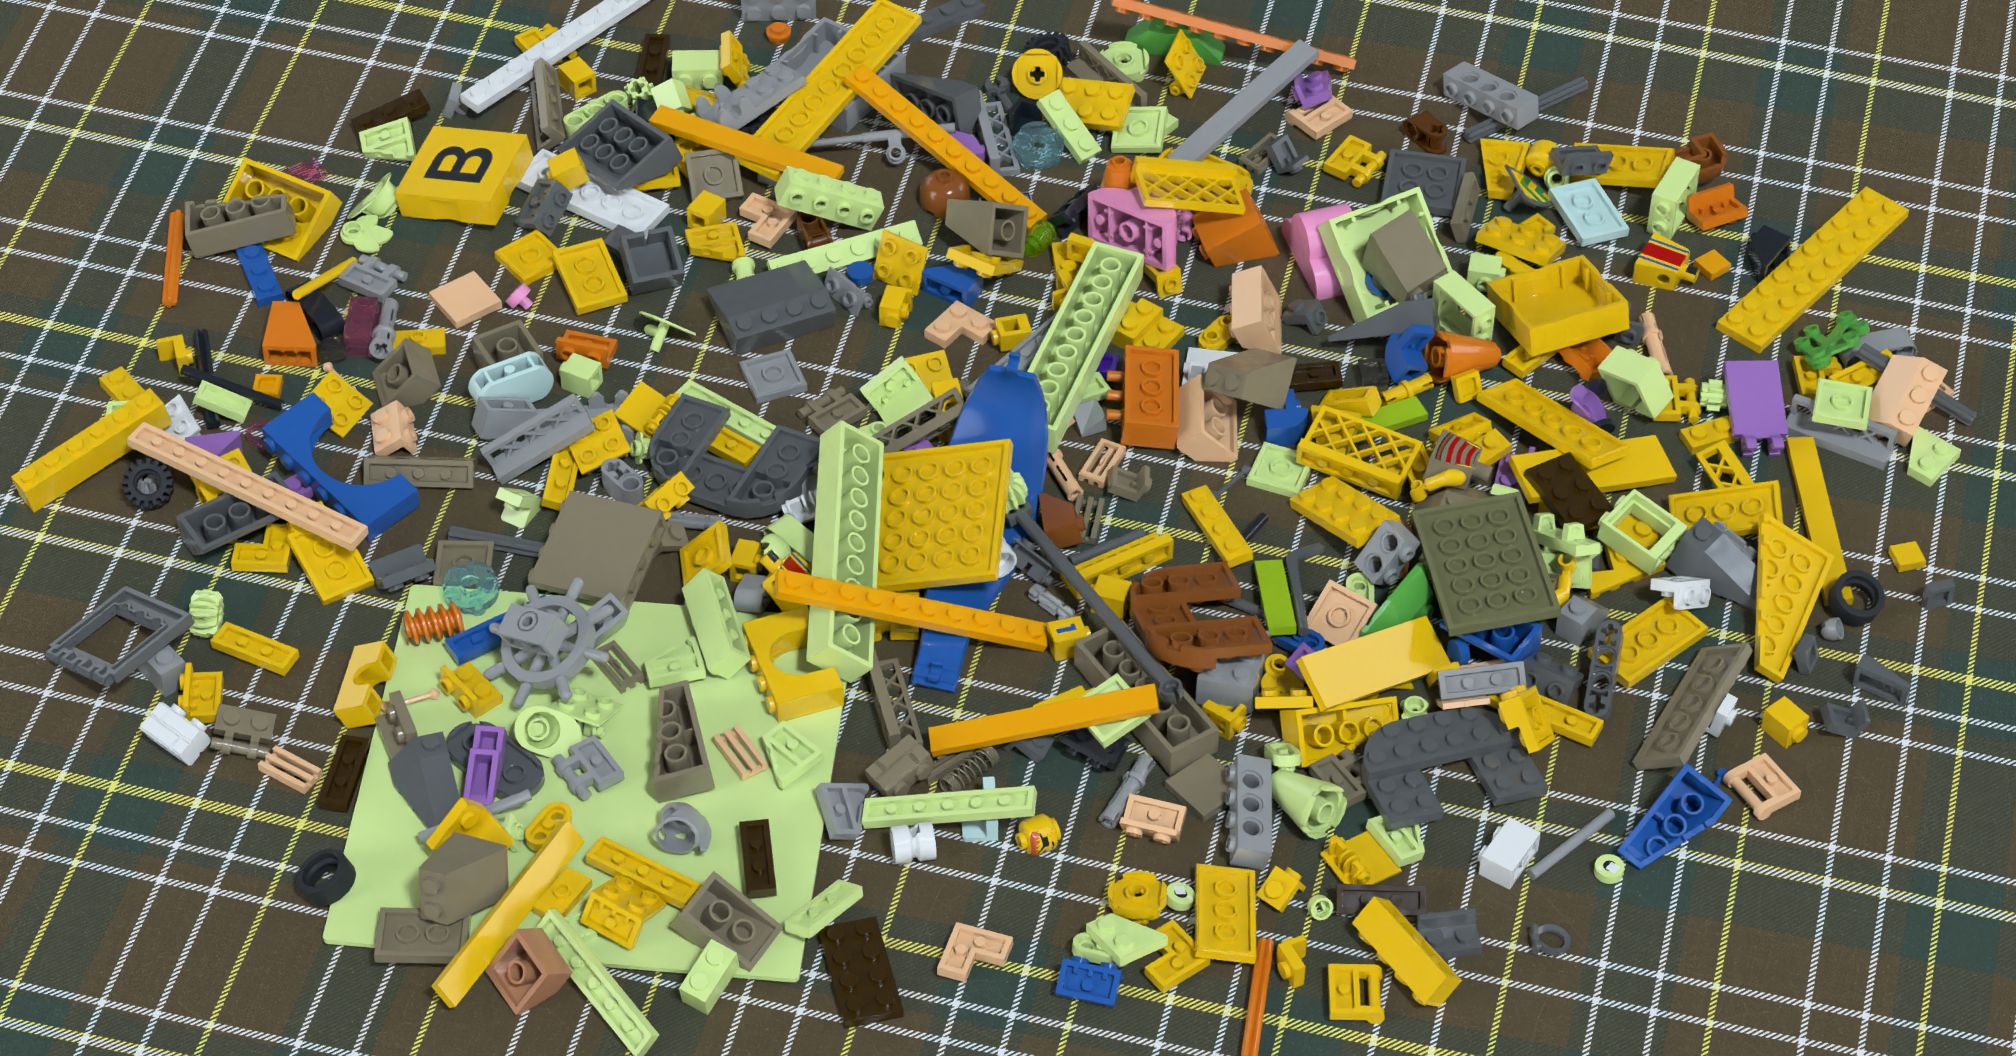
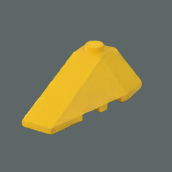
(1336, 729)

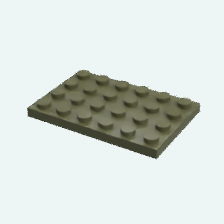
(1485, 564)

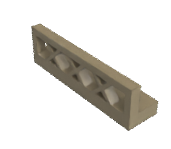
(1094, 70)
(547, 106)
(941, 423)
(422, 470)
(886, 706)

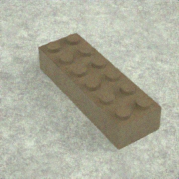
(1175, 734)

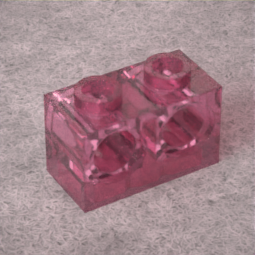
(360, 322)

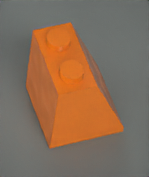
(1234, 237)

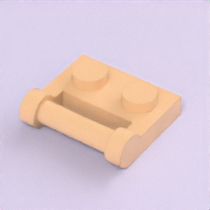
(1321, 120)
(1770, 782)

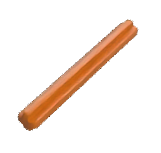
(173, 259)
(1257, 997)

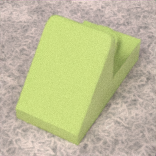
(519, 506)

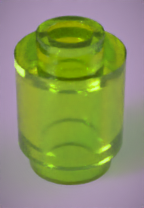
(1039, 238)

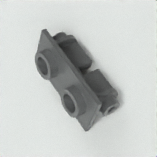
(1042, 567)

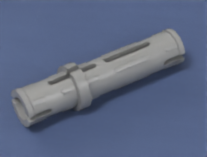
(1132, 782)

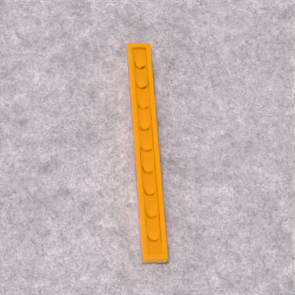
(938, 141)
(910, 610)

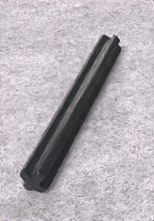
(205, 364)

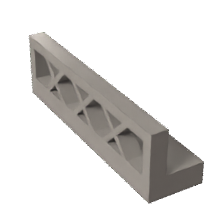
(990, 140)
(1842, 440)
(540, 441)

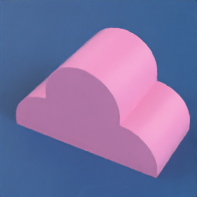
(1123, 221)
(1309, 250)

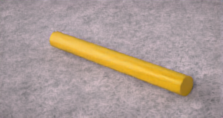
(322, 279)

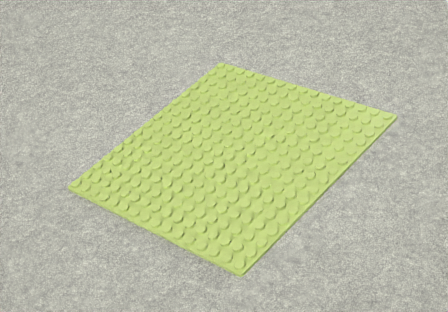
(385, 830)

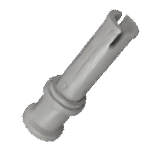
(384, 334)

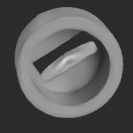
(1832, 629)

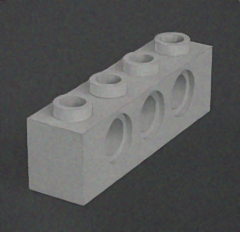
(1491, 95)
(1249, 811)

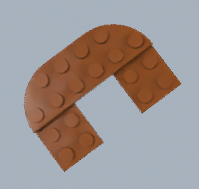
(1171, 630)

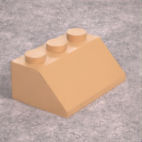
(1255, 311)
(1905, 394)
(1207, 423)

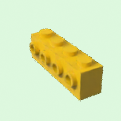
(1406, 952)

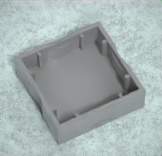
(816, 46)

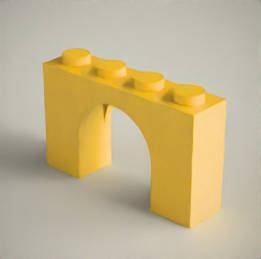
(789, 694)

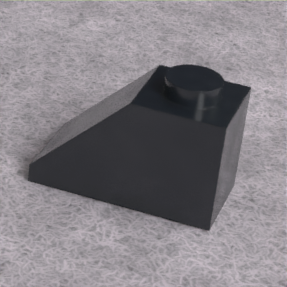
(1767, 251)

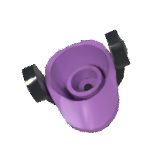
(1588, 404)

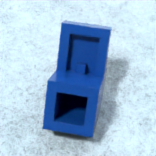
(1404, 353)
(1285, 425)

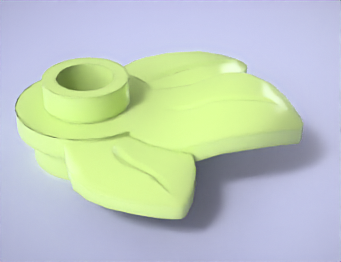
(365, 234)

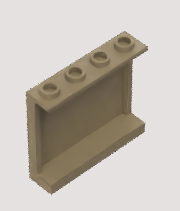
(602, 544)

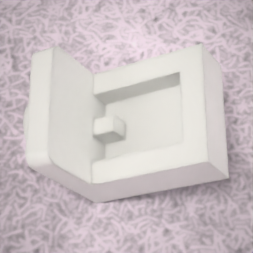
(1724, 716)

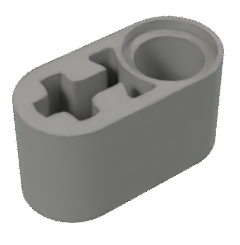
(622, 481)
(751, 595)

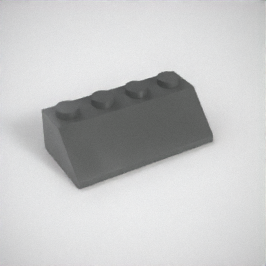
(223, 520)

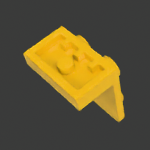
(470, 819)
(620, 910)

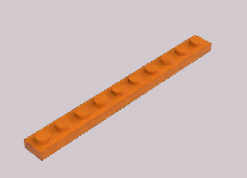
(1222, 30)

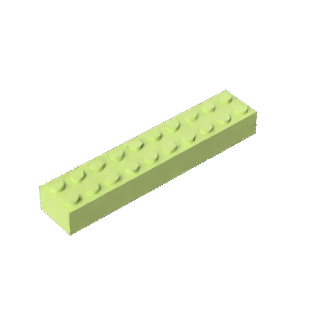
(1084, 331)
(846, 545)

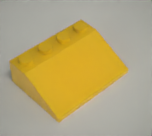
(311, 204)

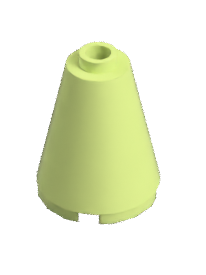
(1309, 801)

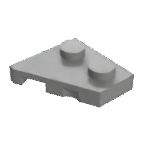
(842, 808)

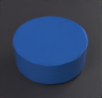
(860, 273)
(1458, 651)

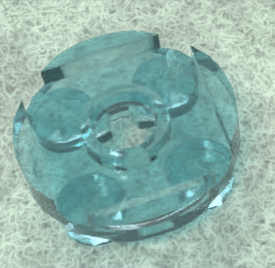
(1035, 158)
(474, 601)

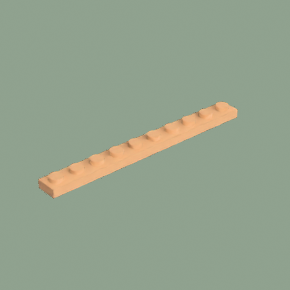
(248, 486)

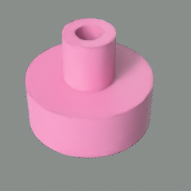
(519, 297)

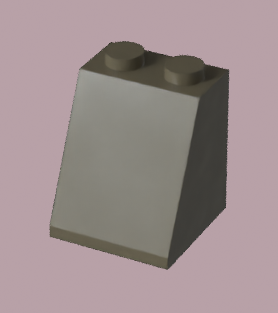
(989, 226)
(1403, 258)
(1252, 377)
(462, 878)

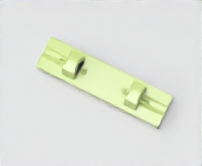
(1569, 540)

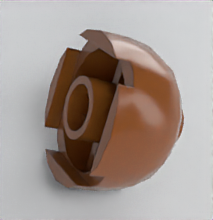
(939, 187)

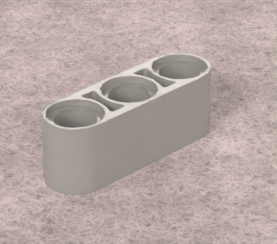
(1895, 339)

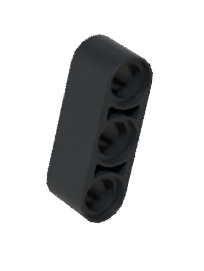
(319, 312)

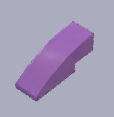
(485, 764)

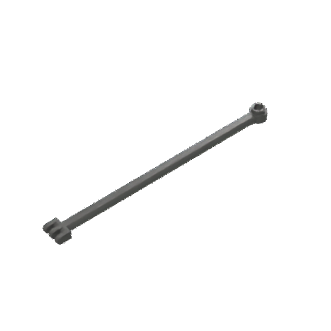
(1167, 684)

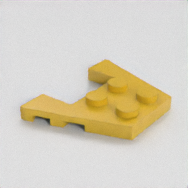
(1622, 569)

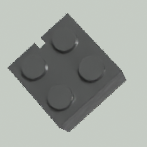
(652, 265)

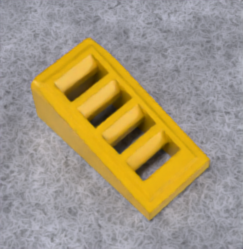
(1358, 399)

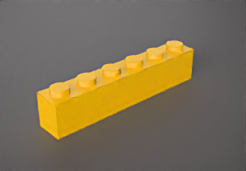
(88, 451)

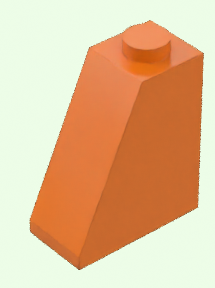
(288, 337)

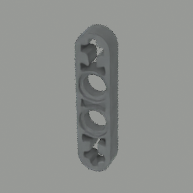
(1604, 671)

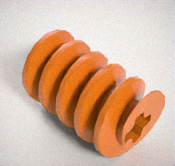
(433, 622)

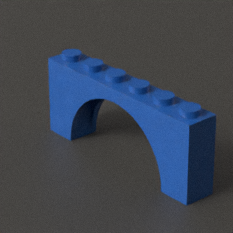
(293, 440)

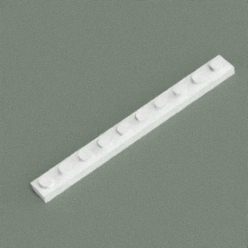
(550, 49)

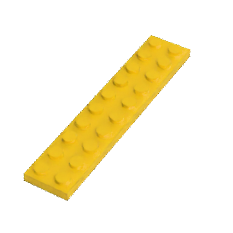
(825, 95)
(1812, 270)

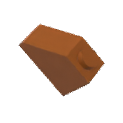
(1061, 521)

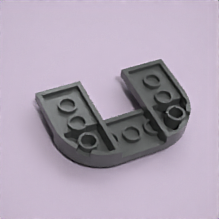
(723, 485)
(1405, 746)

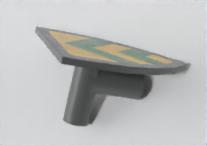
(1527, 193)

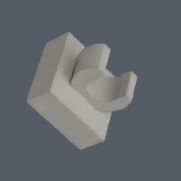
(453, 102)

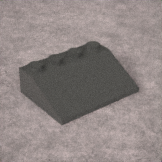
(622, 147)
(772, 307)

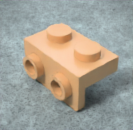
(393, 429)
(1153, 818)

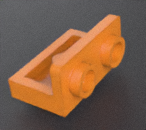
(1714, 207)
(587, 345)
(1586, 357)

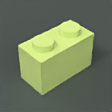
(697, 68)
(709, 977)

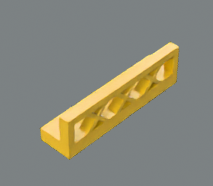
(1728, 464)
(1126, 560)

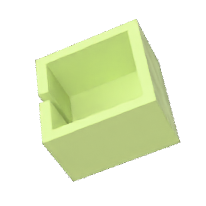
(1636, 378)

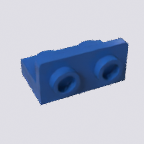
(1089, 981)

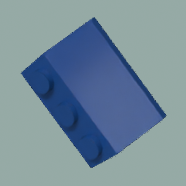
(1508, 642)

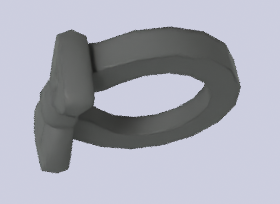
(1536, 931)

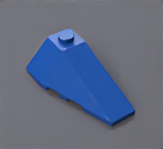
(1679, 813)

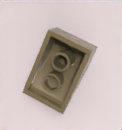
(729, 918)

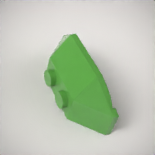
(1158, 39)
(1407, 602)

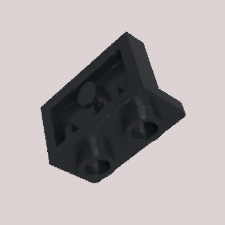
(1071, 213)
(1081, 742)

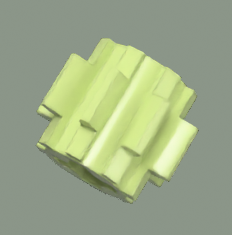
(637, 86)
(1713, 395)

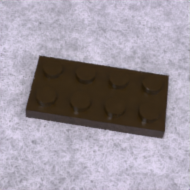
(860, 972)

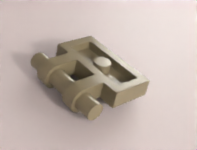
(839, 408)
(245, 725)
(1339, 773)

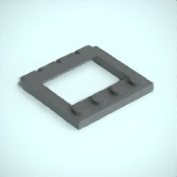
(135, 606)

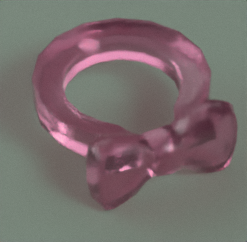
(253, 440)

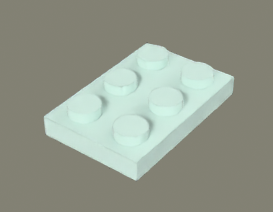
(1588, 212)

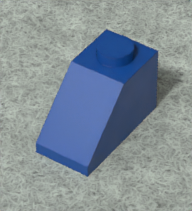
(952, 283)

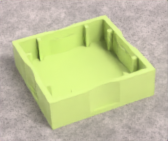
(1347, 241)

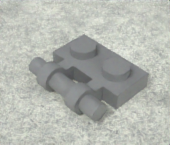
(372, 277)
(596, 763)

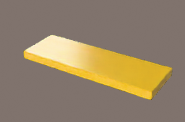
(1553, 423)
(1643, 467)
(1372, 663)

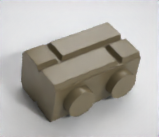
(900, 768)

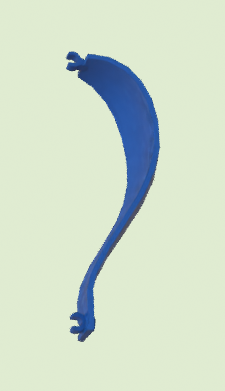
(999, 407)

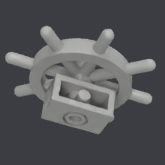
(541, 633)

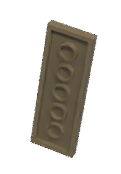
(1692, 706)

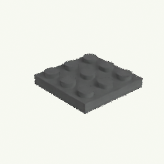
(1435, 174)

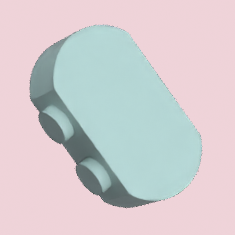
(515, 377)

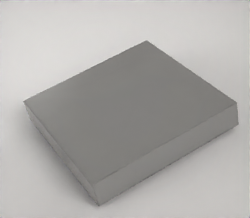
(773, 376)

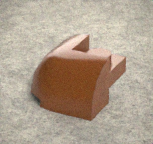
(1706, 152)

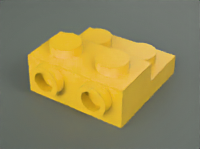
(1147, 327)
(669, 494)
(1524, 709)

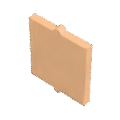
(1463, 702)

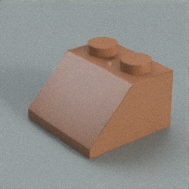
(528, 969)

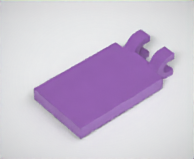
(1756, 404)

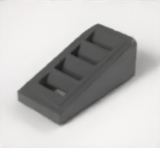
(1876, 678)

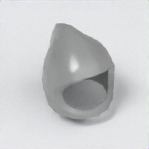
(683, 818)

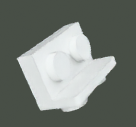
(1686, 590)

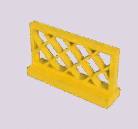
(1196, 176)
(1350, 466)

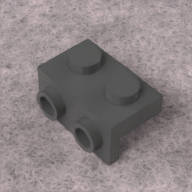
(1581, 160)
(401, 566)
(1552, 678)

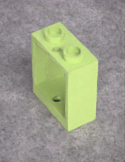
(1669, 197)
(1455, 291)
(1652, 515)

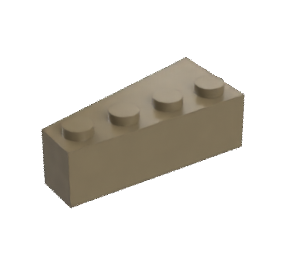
(237, 223)
(680, 751)

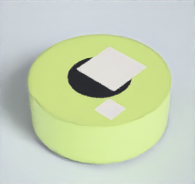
(1609, 869)
(1180, 896)

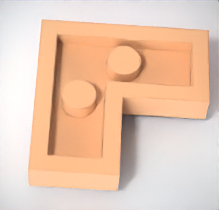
(769, 218)
(959, 320)
(972, 944)

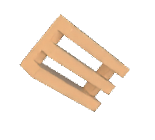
(1095, 476)
(749, 747)
(293, 766)

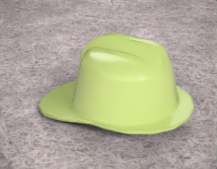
(379, 201)
(546, 731)

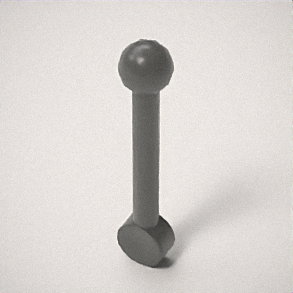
(1244, 471)

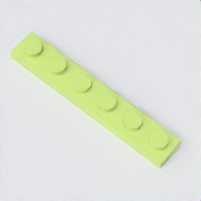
(846, 251)
(949, 807)
(599, 985)

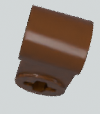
(1426, 132)
(812, 231)

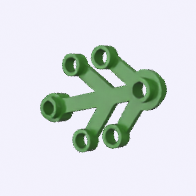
(1835, 342)

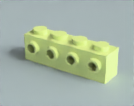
(829, 198)
(716, 623)

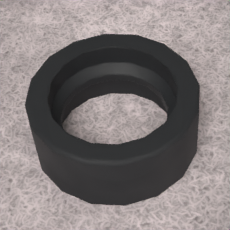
(1867, 584)
(335, 887)

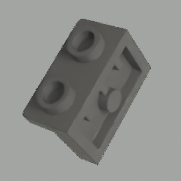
(544, 206)
(1451, 932)

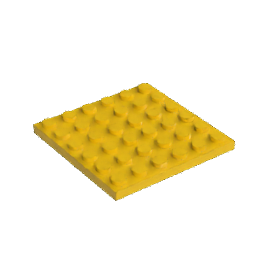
(943, 515)

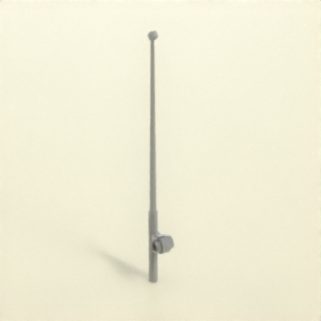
(893, 136)

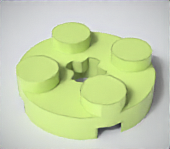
(1136, 60)

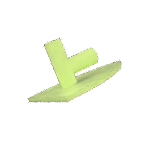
(660, 332)

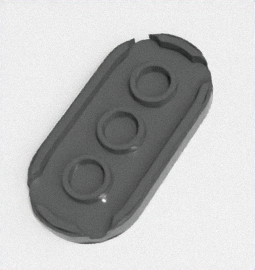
(520, 767)

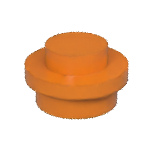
(778, 33)

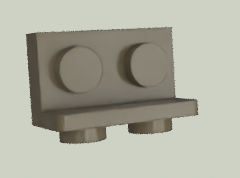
(396, 725)

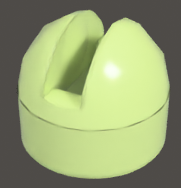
(1325, 905)

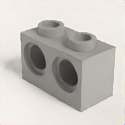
(1383, 550)

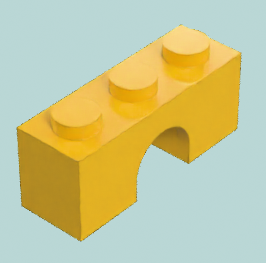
(357, 700)

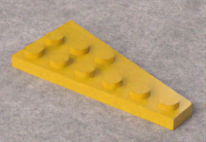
(1787, 588)

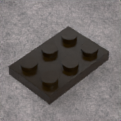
(1568, 491)

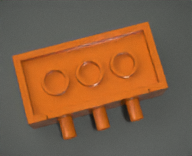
(1147, 397)

